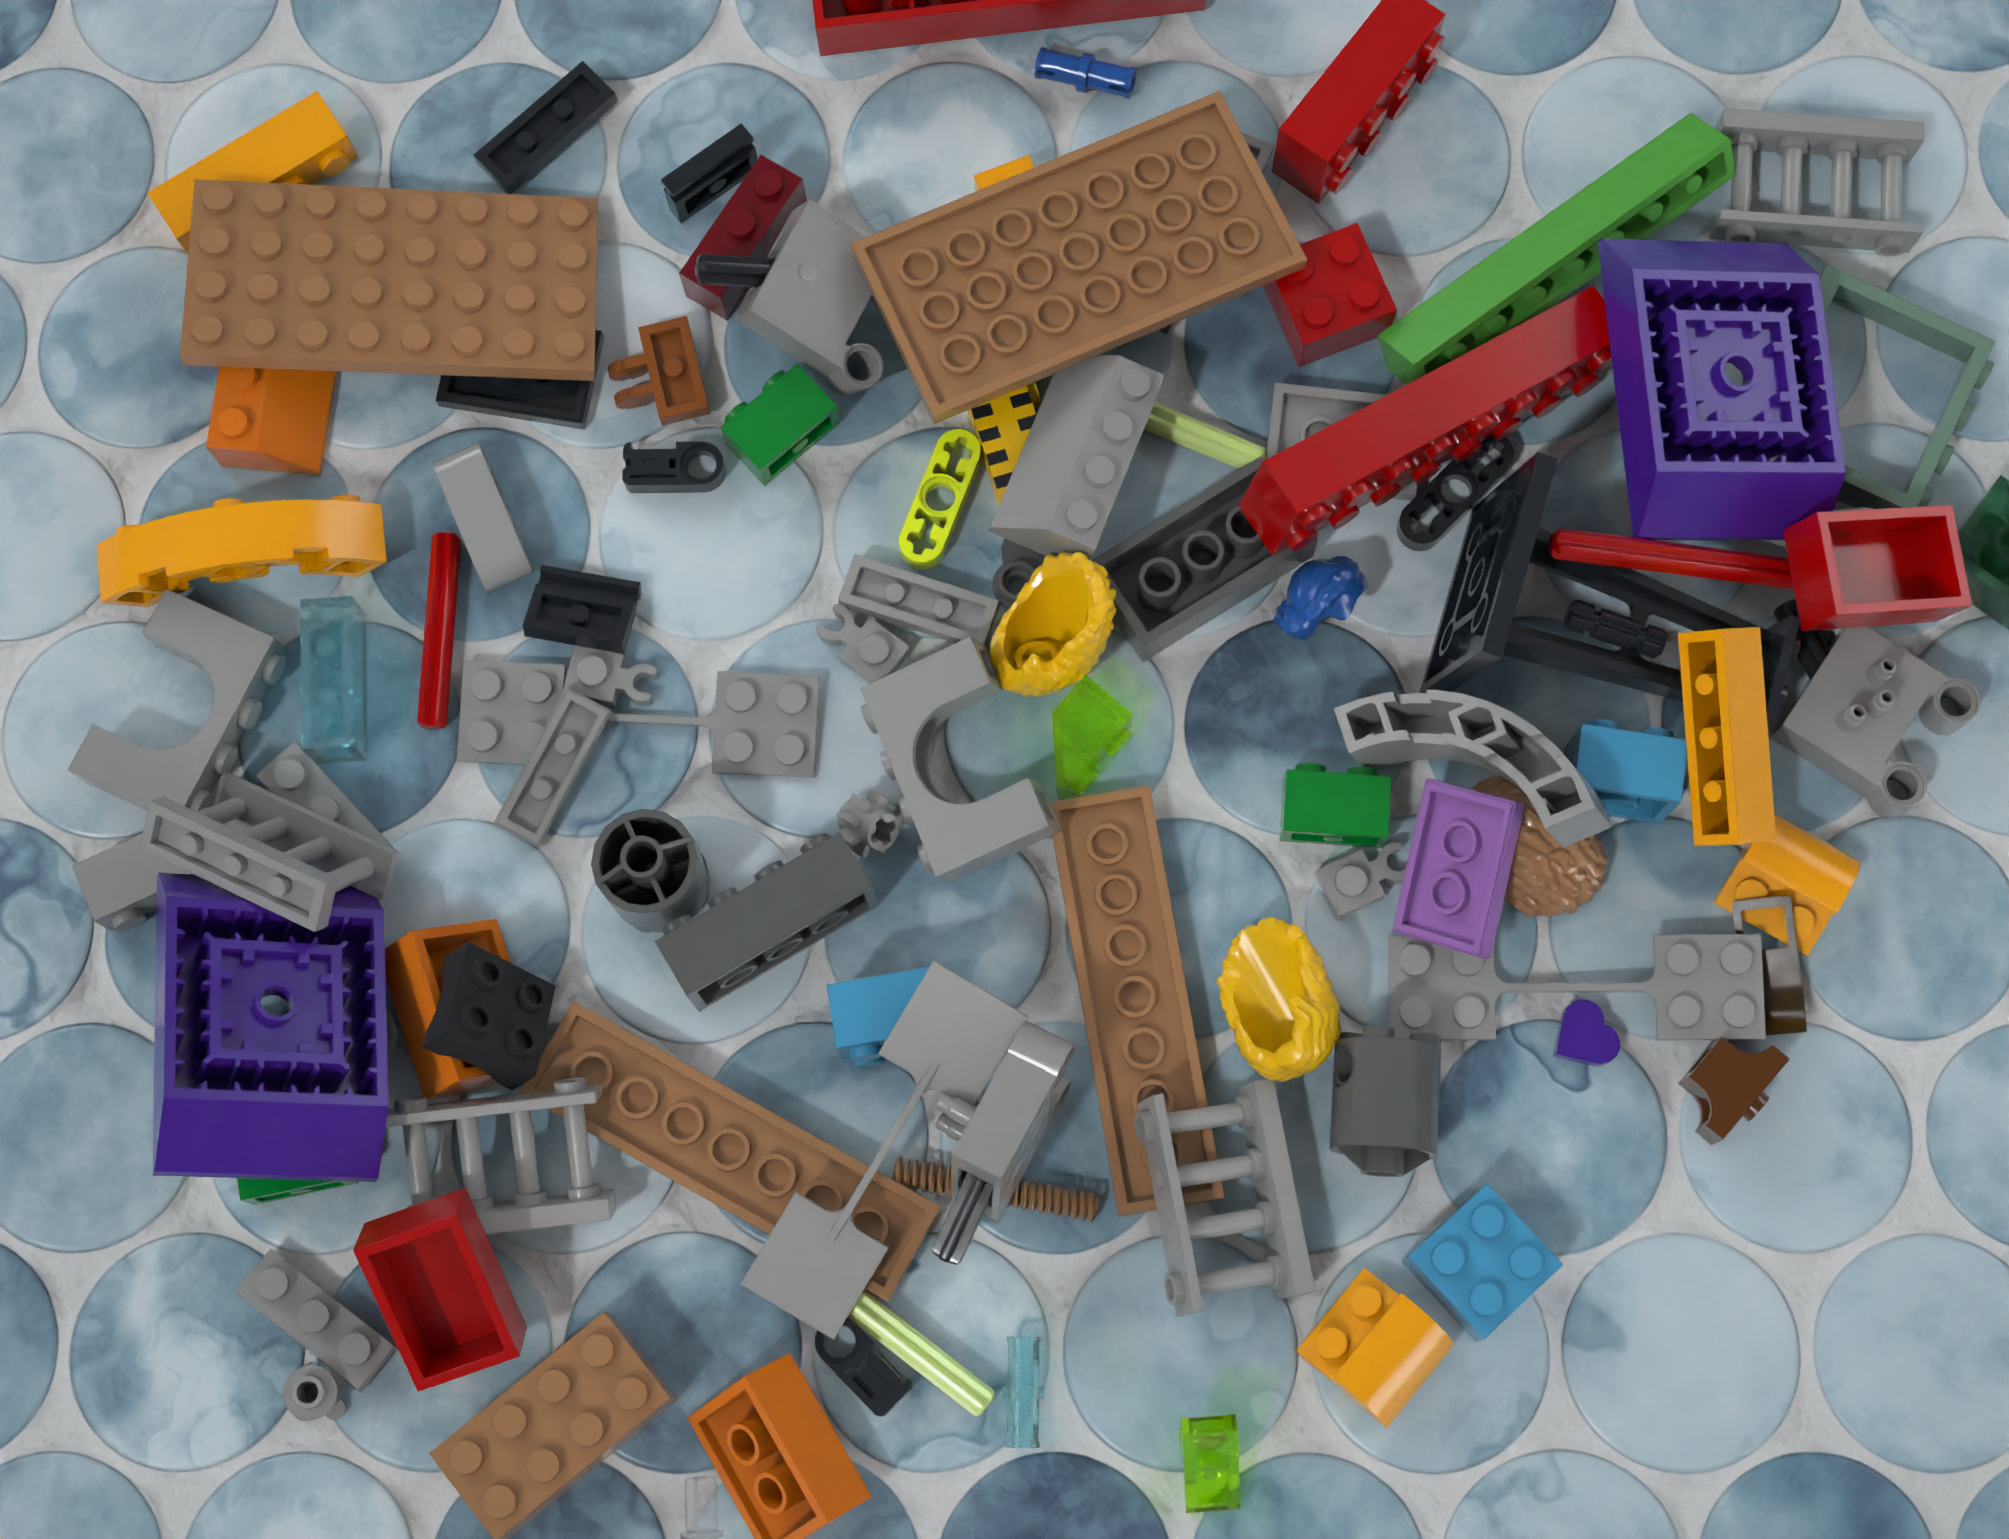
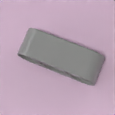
(482, 517)

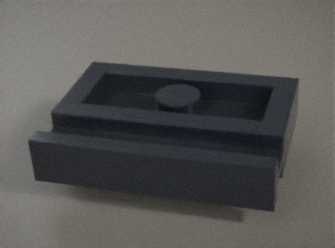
(710, 173)
(582, 609)

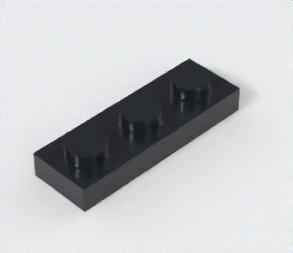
(545, 128)

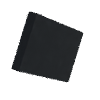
(534, 400)

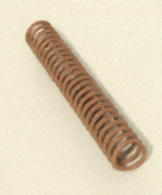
(1023, 1196)

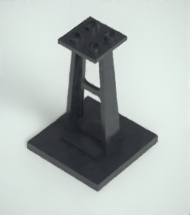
(1487, 585)

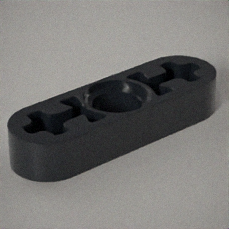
(1440, 526)

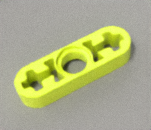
(940, 461)

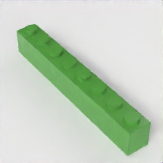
(1561, 248)

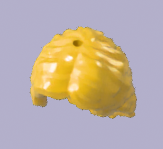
(1054, 627)
(1279, 1000)

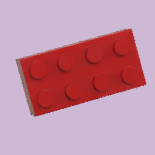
(1357, 96)

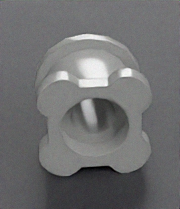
(329, 1398)

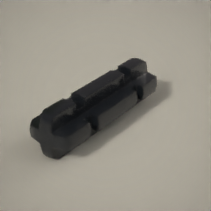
(1615, 629)

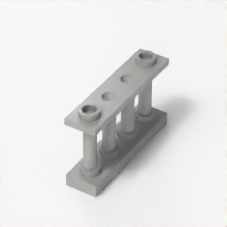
(1841, 141)
(269, 851)
(1265, 1163)
(530, 1205)

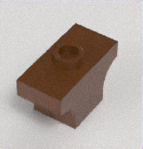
(1730, 1086)

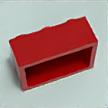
(1877, 567)
(441, 1289)

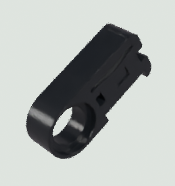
(668, 469)
(866, 1372)

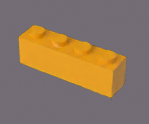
(287, 149)
(1727, 736)

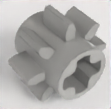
(868, 823)

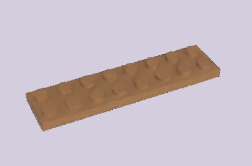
(1130, 983)
(723, 1141)

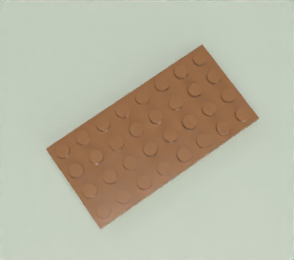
(1077, 256)
(390, 281)

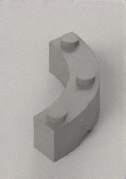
(1474, 731)

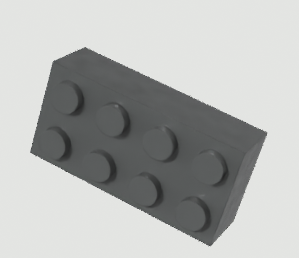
(1192, 566)
(767, 920)

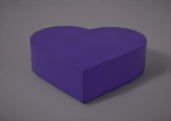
(1584, 1036)

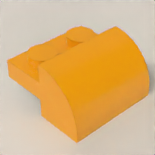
(1792, 865)
(1376, 1347)

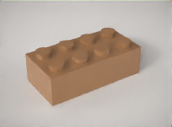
(553, 1427)

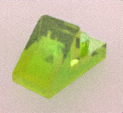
(1210, 1463)

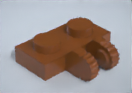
(672, 371)

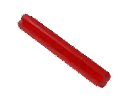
(439, 631)

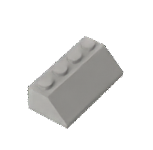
(1077, 455)

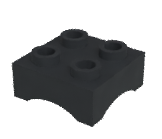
(490, 1015)

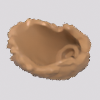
(1543, 873)

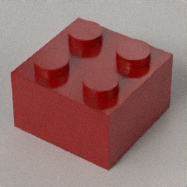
(1333, 299)

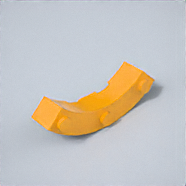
(240, 543)

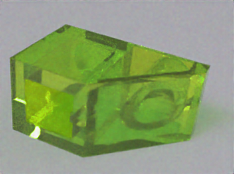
(1083, 732)

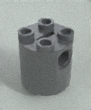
(668, 890)
(1386, 1100)

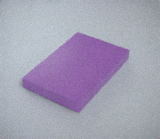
(1458, 867)

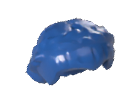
(1320, 591)

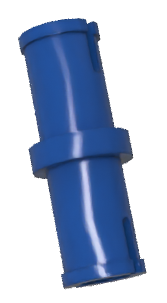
(1085, 72)

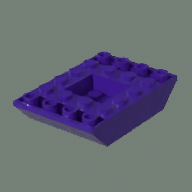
(1694, 445)
(257, 1088)

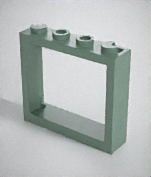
(1937, 333)

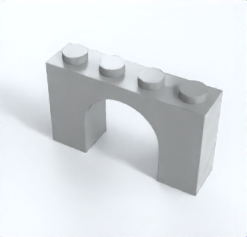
(241, 669)
(906, 714)

